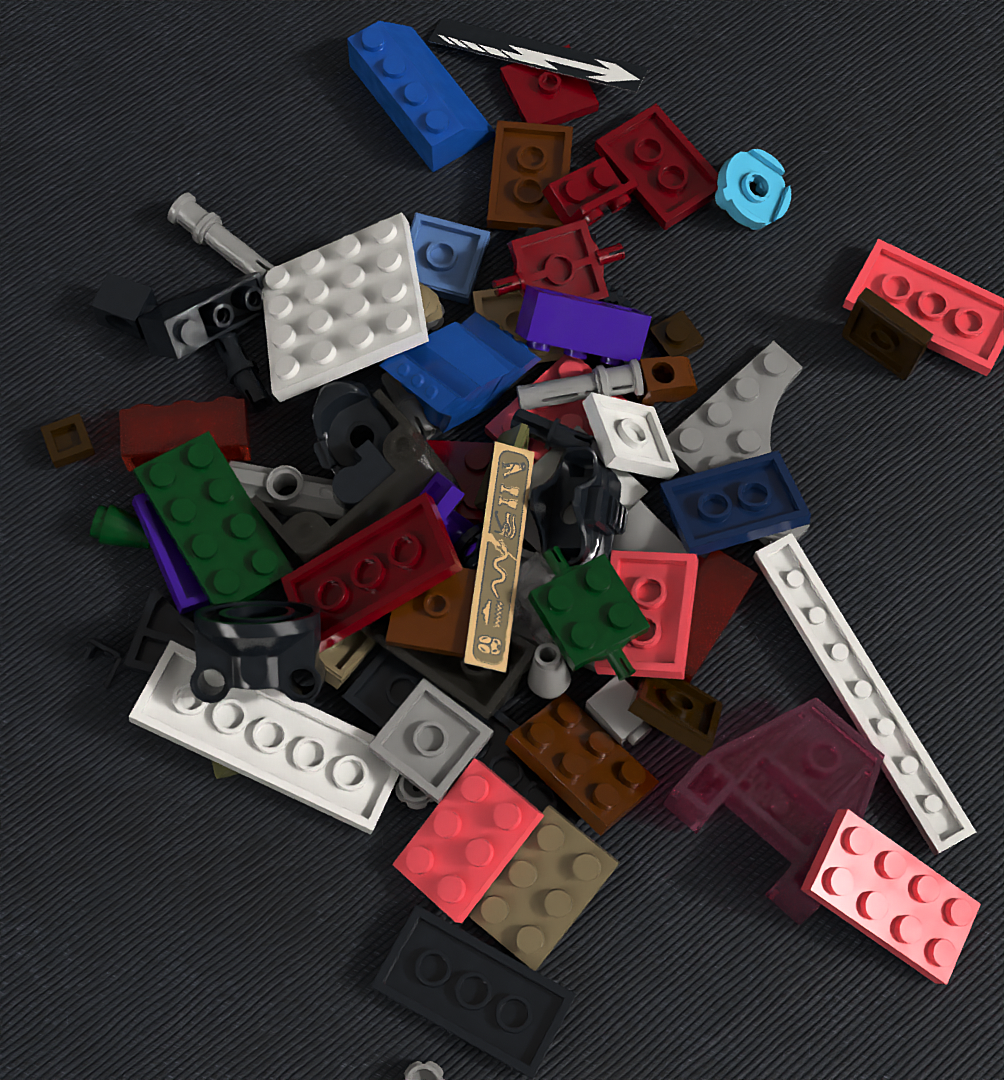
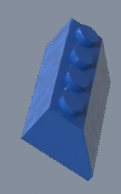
(417, 93)

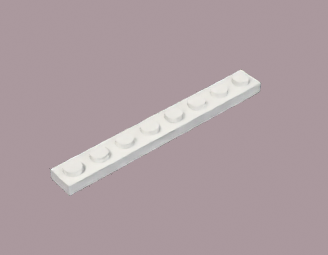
(864, 694)

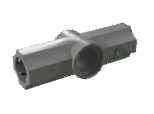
(311, 493)

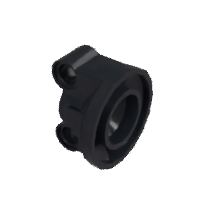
(257, 648)

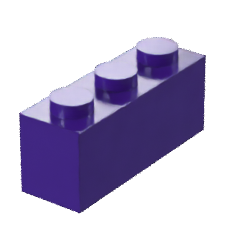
(581, 326)

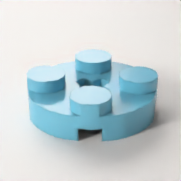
(737, 198)

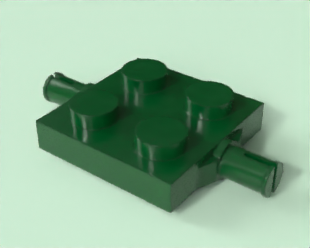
(588, 612)

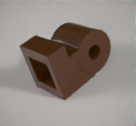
(666, 380)

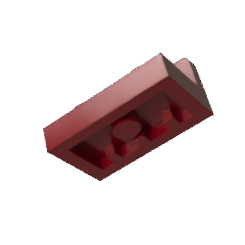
(588, 193)

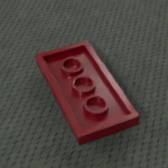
(376, 570)

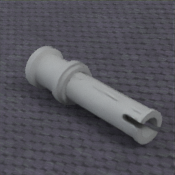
(208, 229)
(602, 381)

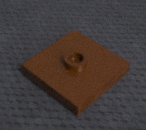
(437, 618)

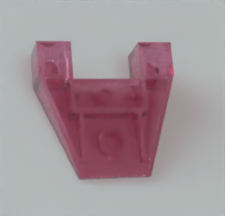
(786, 787)

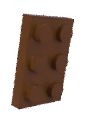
(523, 165)
(581, 763)

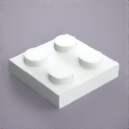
(630, 436)

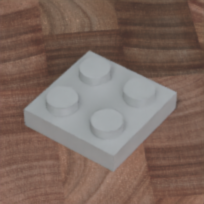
(430, 740)

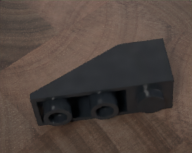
(202, 316)

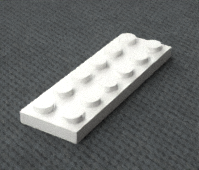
(269, 740)

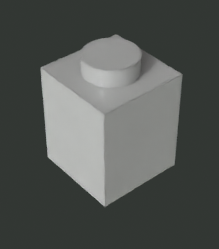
(610, 711)

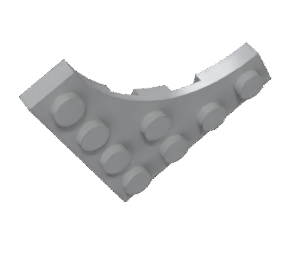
(738, 420)

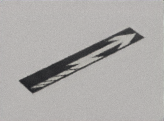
(539, 54)

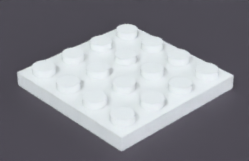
(342, 308)

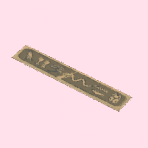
(499, 558)

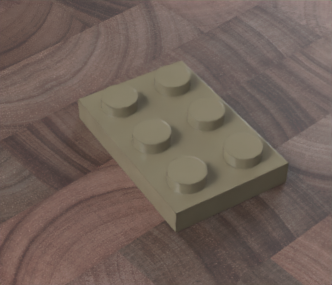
(543, 888)

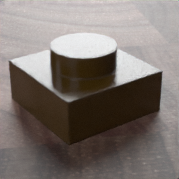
(676, 336)
(67, 440)

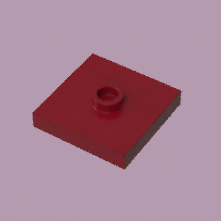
(547, 95)

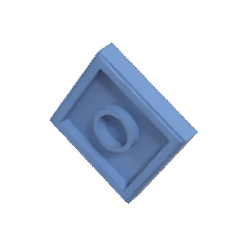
(448, 255)

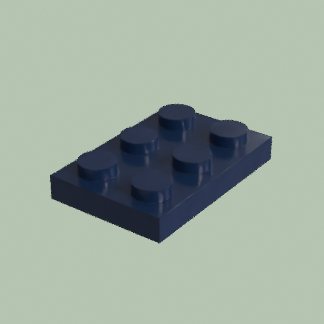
(734, 503)

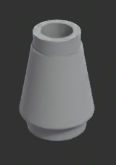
(548, 672)

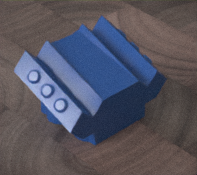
(461, 369)

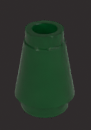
(118, 528)

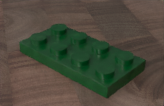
(213, 521)

